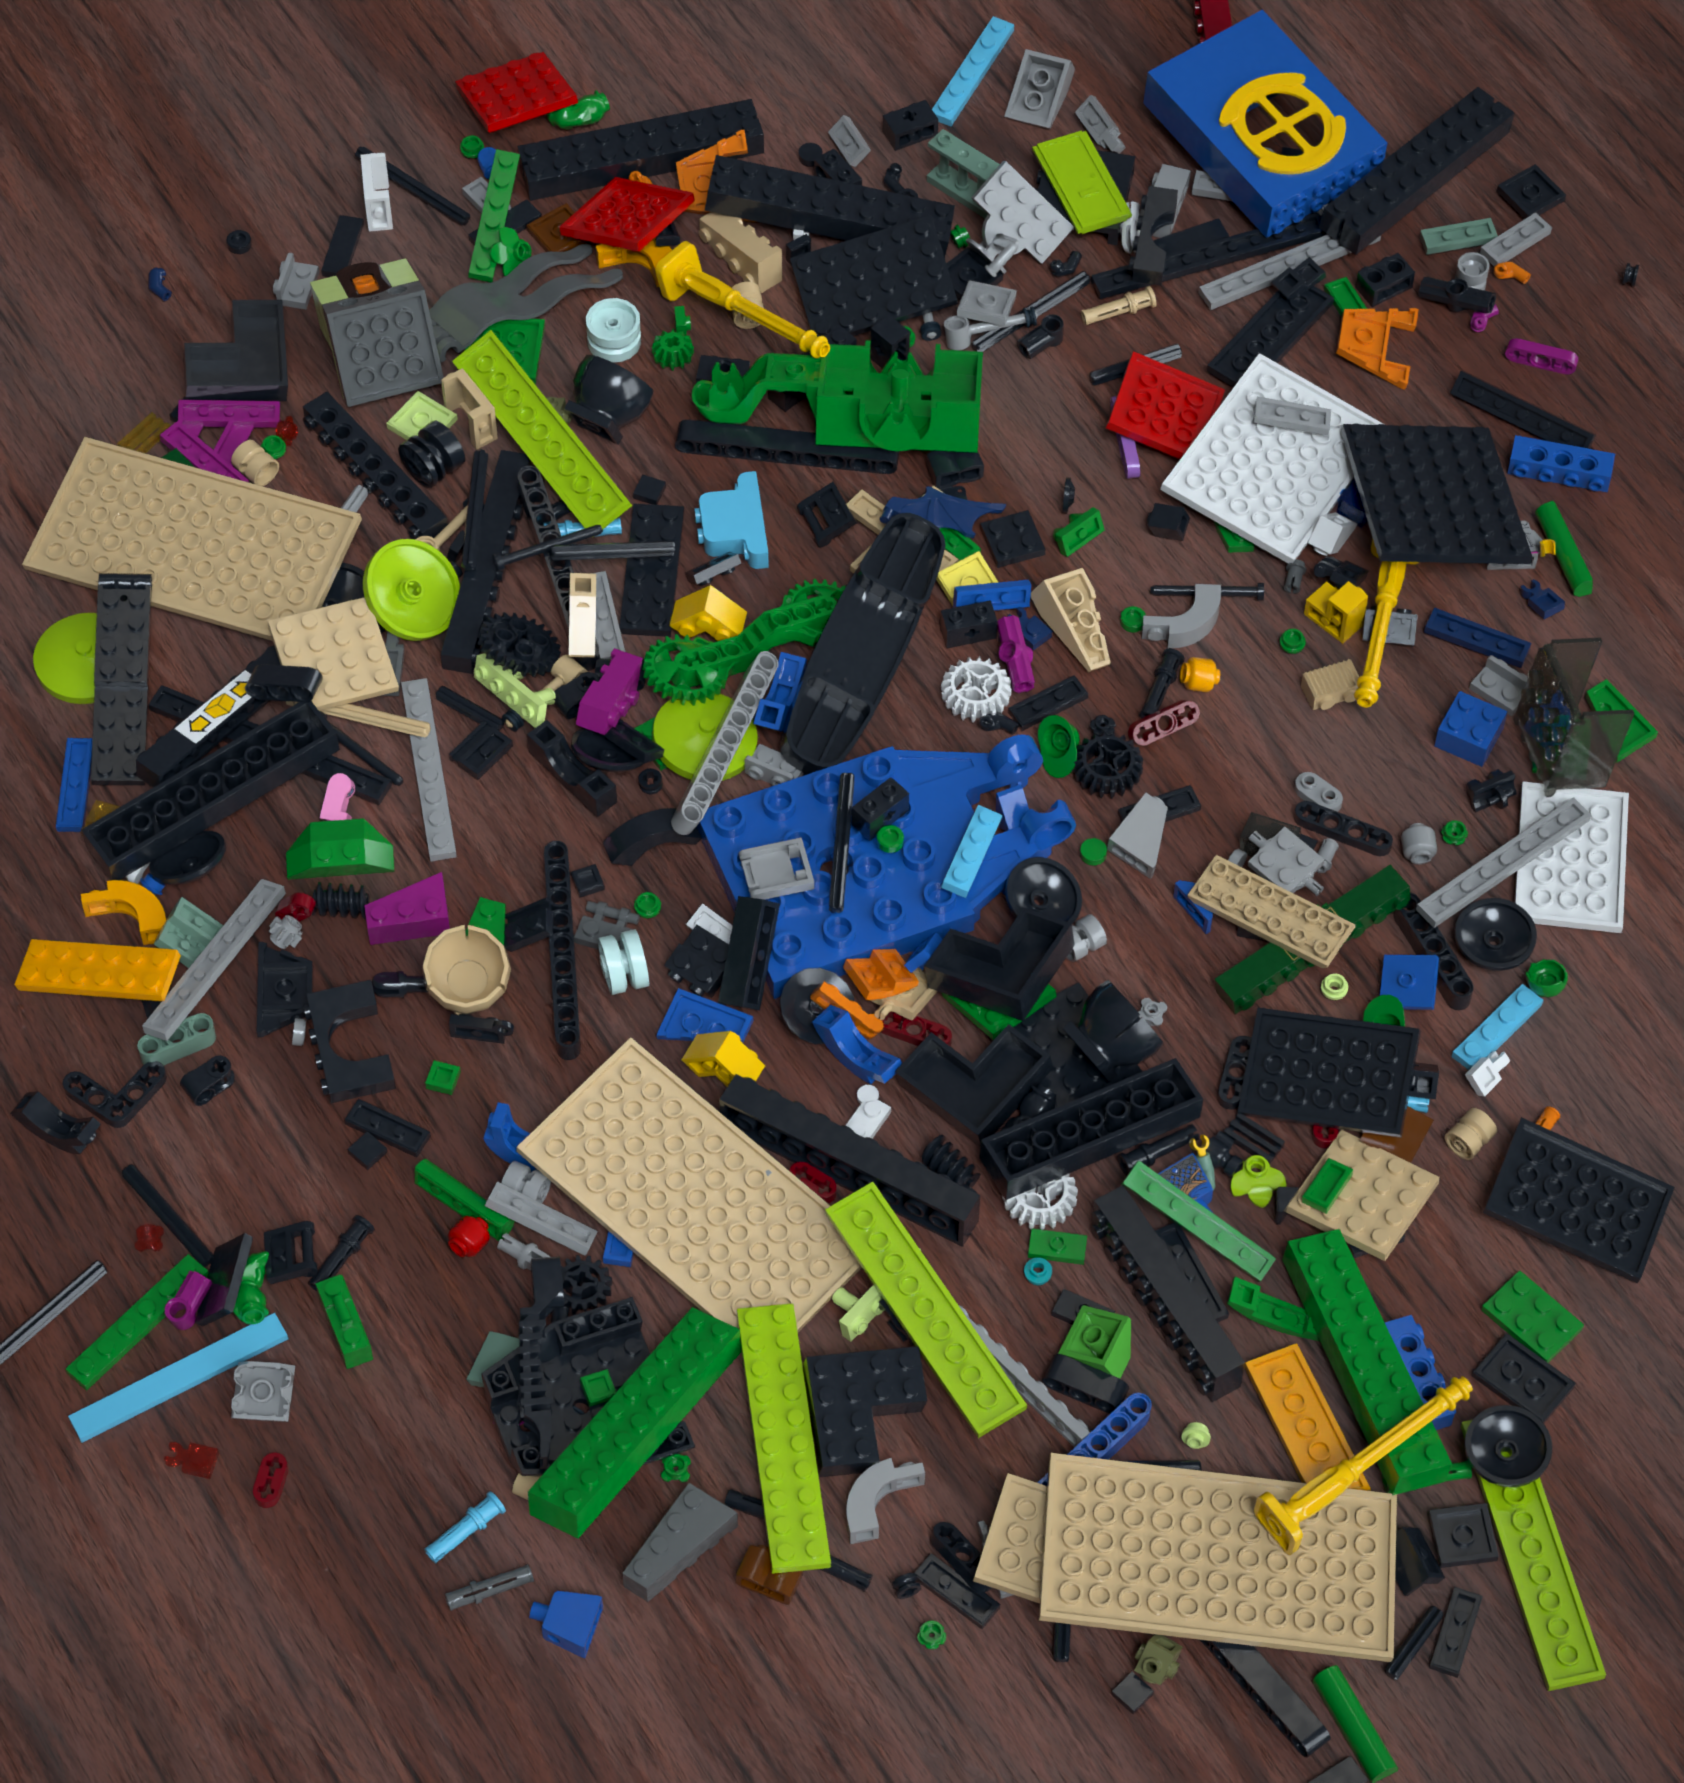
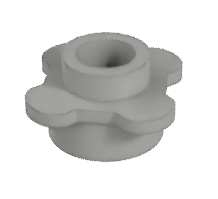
(1155, 1018)

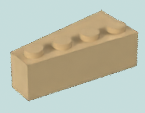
(742, 249)

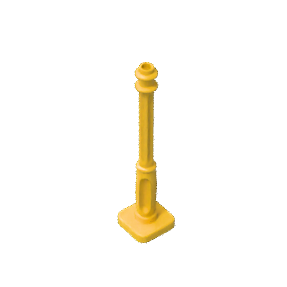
(682, 271)
(1388, 589)
(1283, 1519)

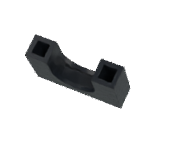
(344, 1077)

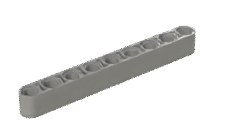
(724, 743)

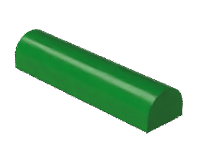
(1565, 548)
(460, 1197)
(1354, 1724)

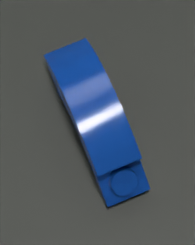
(775, 707)
(852, 1049)
(505, 1135)

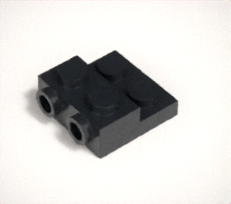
(699, 962)

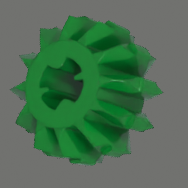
(672, 349)

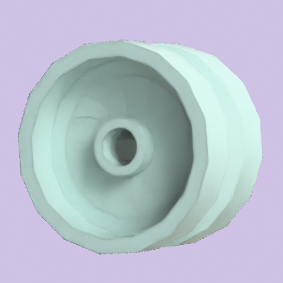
(613, 329)
(618, 963)

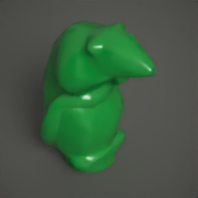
(587, 111)
(251, 1301)

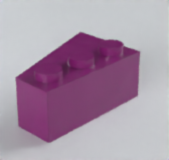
(612, 695)
(409, 913)

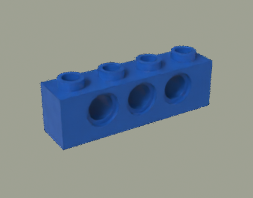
(1561, 463)
(1409, 1334)

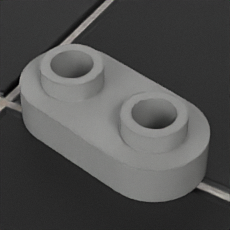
(1318, 791)

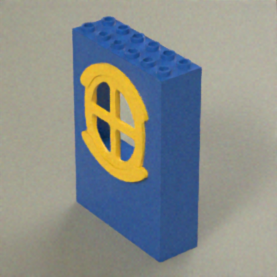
(1205, 103)

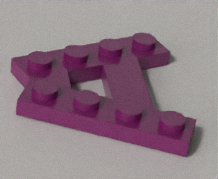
(237, 418)

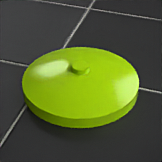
(411, 589)
(67, 658)
(687, 731)

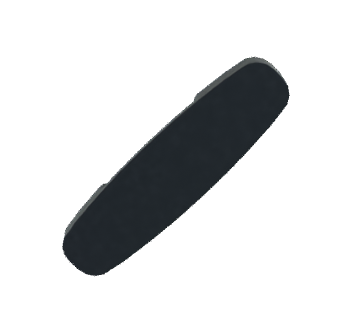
(862, 644)

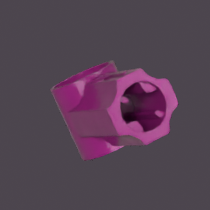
(189, 1298)

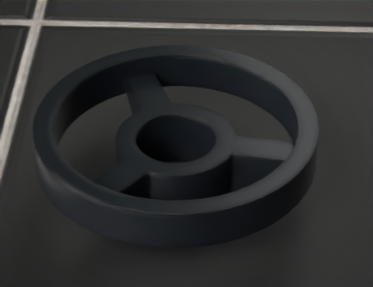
(1069, 494)

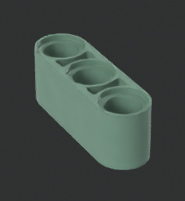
(187, 1032)

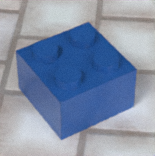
(1470, 728)

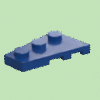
(697, 1015)

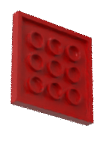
(516, 91)
(627, 214)
(1162, 405)

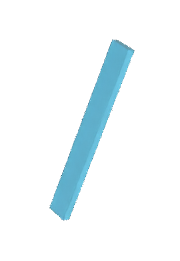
(177, 1378)

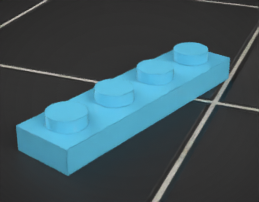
(971, 851)
(1498, 1027)

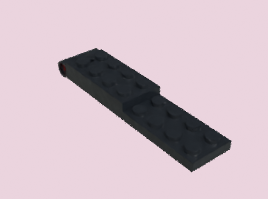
(121, 677)

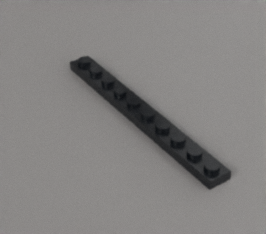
(1212, 255)
(367, 783)

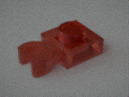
(196, 1461)

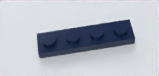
(1477, 637)

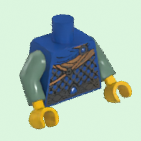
(1194, 1174)

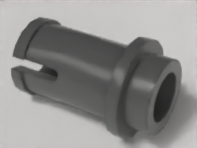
(1294, 576)

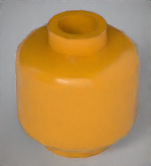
(1199, 674)

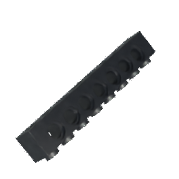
(373, 467)

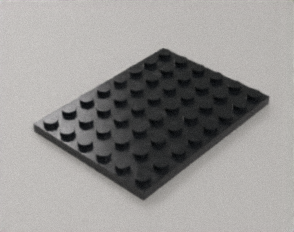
(1435, 494)

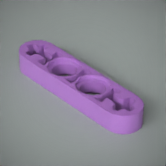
(1128, 452)

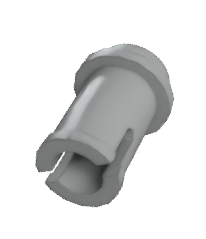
(1327, 852)

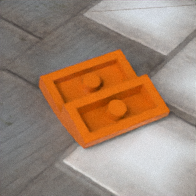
(881, 974)

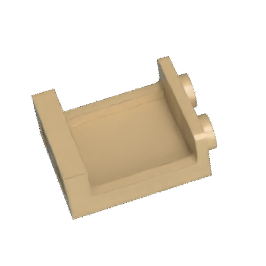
(463, 393)

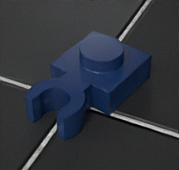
(1543, 602)
(1033, 629)

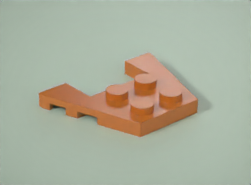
(696, 170)
(1365, 340)

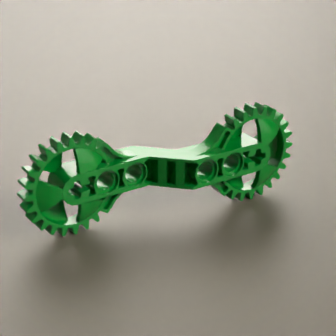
(714, 662)

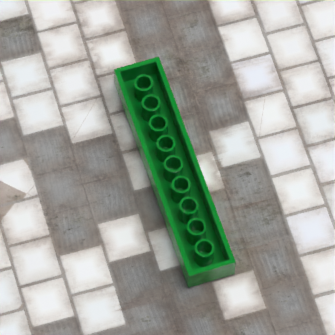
(1364, 1357)
(634, 1423)

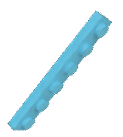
(972, 70)

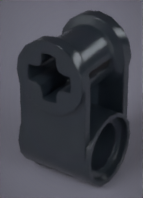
(570, 695)
(207, 1081)

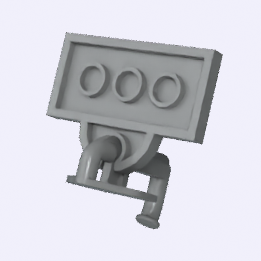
(1016, 220)

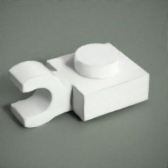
(1485, 1074)

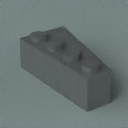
(683, 1535)

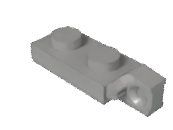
(1100, 124)

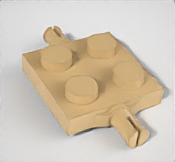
(907, 1003)

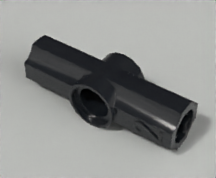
(1457, 295)

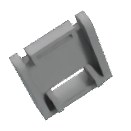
(771, 872)

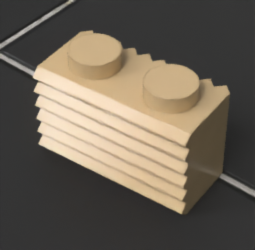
(1330, 685)

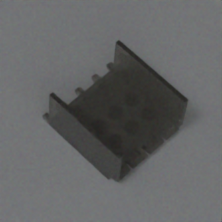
(1566, 745)

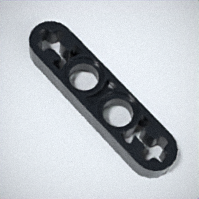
(1345, 824)

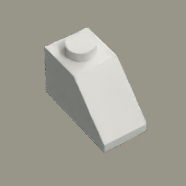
(1331, 533)

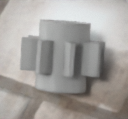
(285, 931)

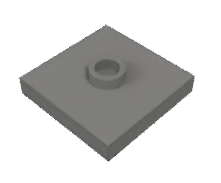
(986, 303)

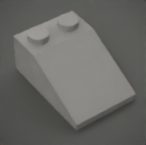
(1039, 89)

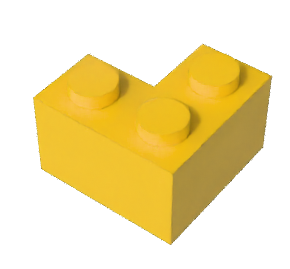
(1337, 610)
(708, 612)
(722, 1056)

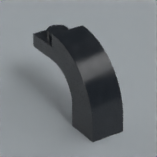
(642, 833)
(54, 1125)

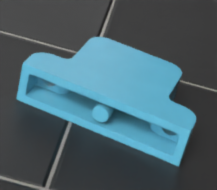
(734, 522)

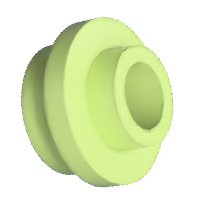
(1334, 980)
(1196, 1435)

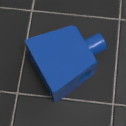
(569, 1620)

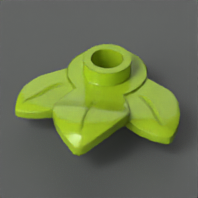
(1257, 1184)

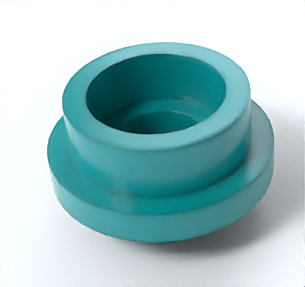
(1034, 1277)

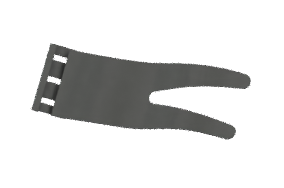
(473, 307)

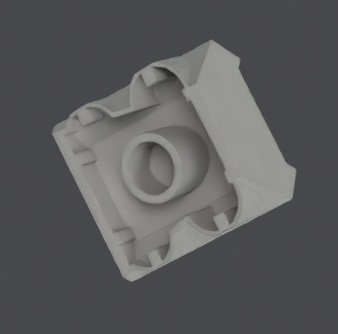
(262, 1391)

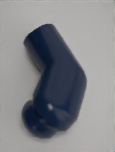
(155, 285)

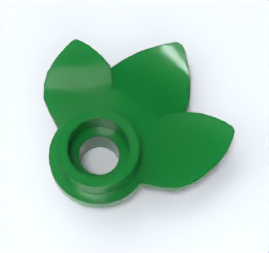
(510, 250)

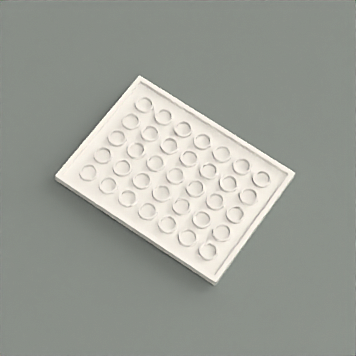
(1263, 477)

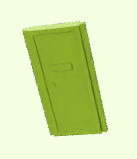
(1082, 182)

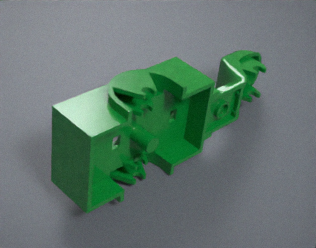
(856, 403)

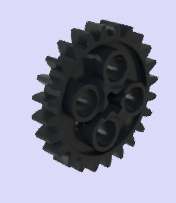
(531, 645)

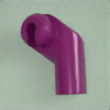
(1479, 319)

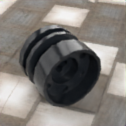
(431, 454)

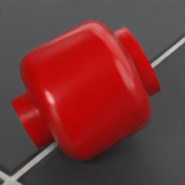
(468, 1236)

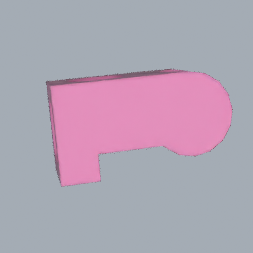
(336, 799)

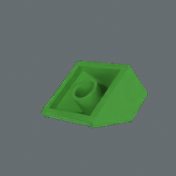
(1100, 1340)

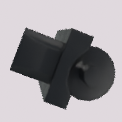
(1493, 791)

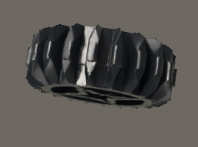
(1112, 756)

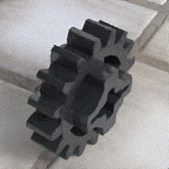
(591, 1291)

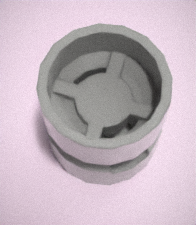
(1473, 269)
(1087, 936)
(529, 1183)

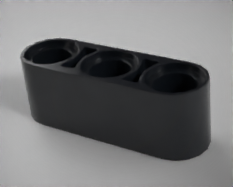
(283, 683)
(1085, 1383)

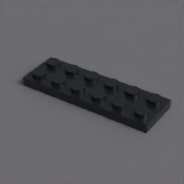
(1270, 333)
(652, 580)

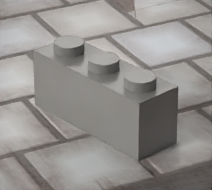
(1171, 178)

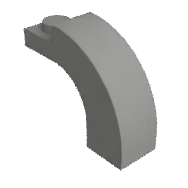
(1190, 626)
(870, 1489)

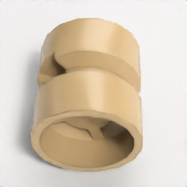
(752, 293)
(255, 463)
(1470, 1133)

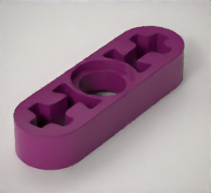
(1519, 350)

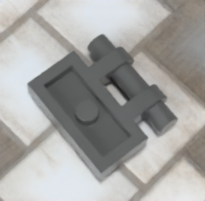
(593, 928)

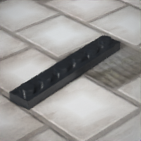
(1520, 412)

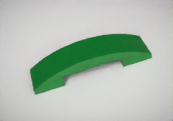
(1270, 1311)

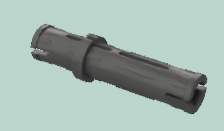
(455, 1598)

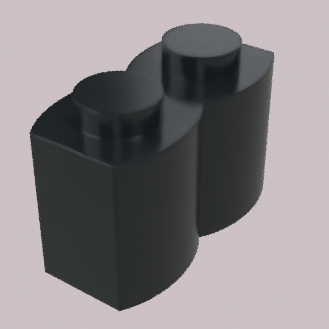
(954, 467)

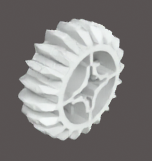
(973, 697)
(1037, 1209)

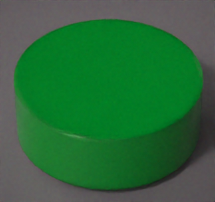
(1132, 619)
(890, 838)
(1093, 851)

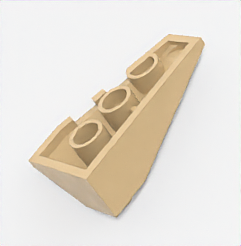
(1070, 611)

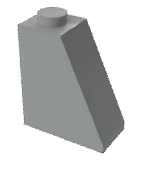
(1140, 835)

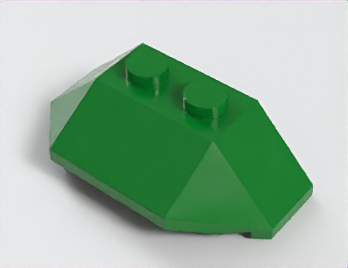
(339, 850)

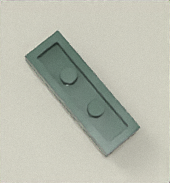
(1457, 236)

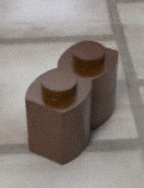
(757, 1576)

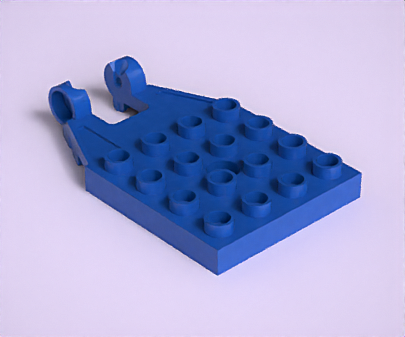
(888, 896)

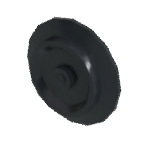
(798, 1008)

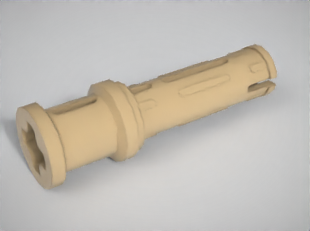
(1129, 303)

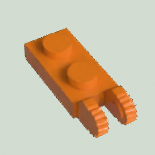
(829, 995)

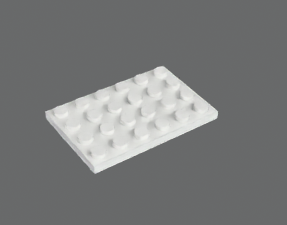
(1584, 874)

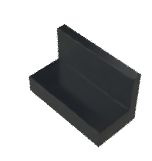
(1414, 1561)

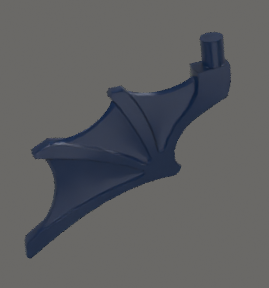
(942, 510)

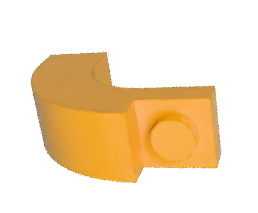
(648, 256)
(131, 900)

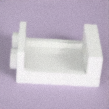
(376, 202)

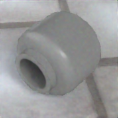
(1419, 843)

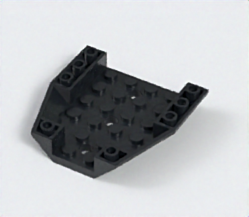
(572, 1349)

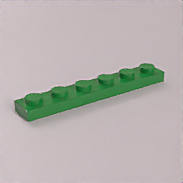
(494, 213)
(1198, 1221)
(131, 1326)

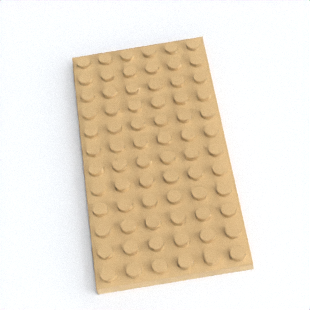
(208, 539)
(690, 1192)
(1194, 1562)

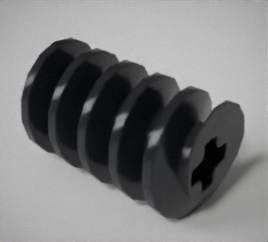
(340, 901)
(943, 1162)

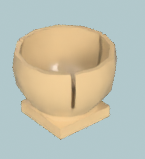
(465, 970)

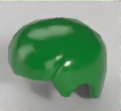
(1546, 978)

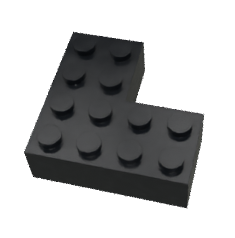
(247, 368)
(1002, 975)
(976, 1094)
(846, 1395)

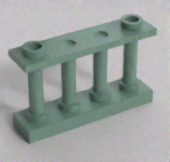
(955, 182)

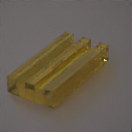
(141, 433)

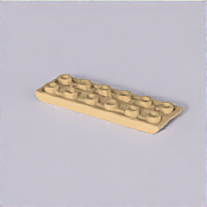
(1270, 912)

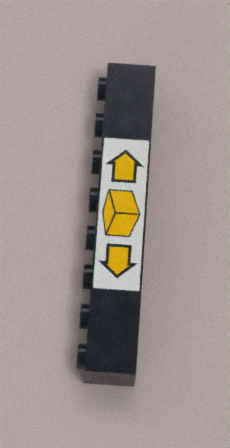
(203, 727)

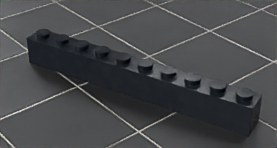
(480, 585)

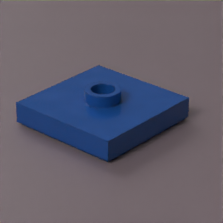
(1411, 980)

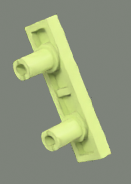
(512, 692)
(858, 1310)

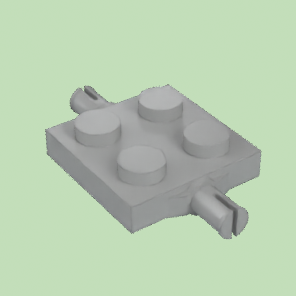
(1286, 861)

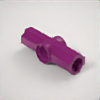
(1015, 654)

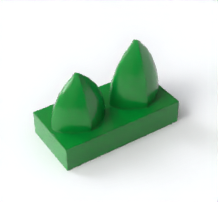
(1080, 531)

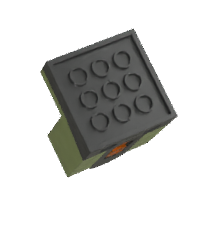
(378, 330)

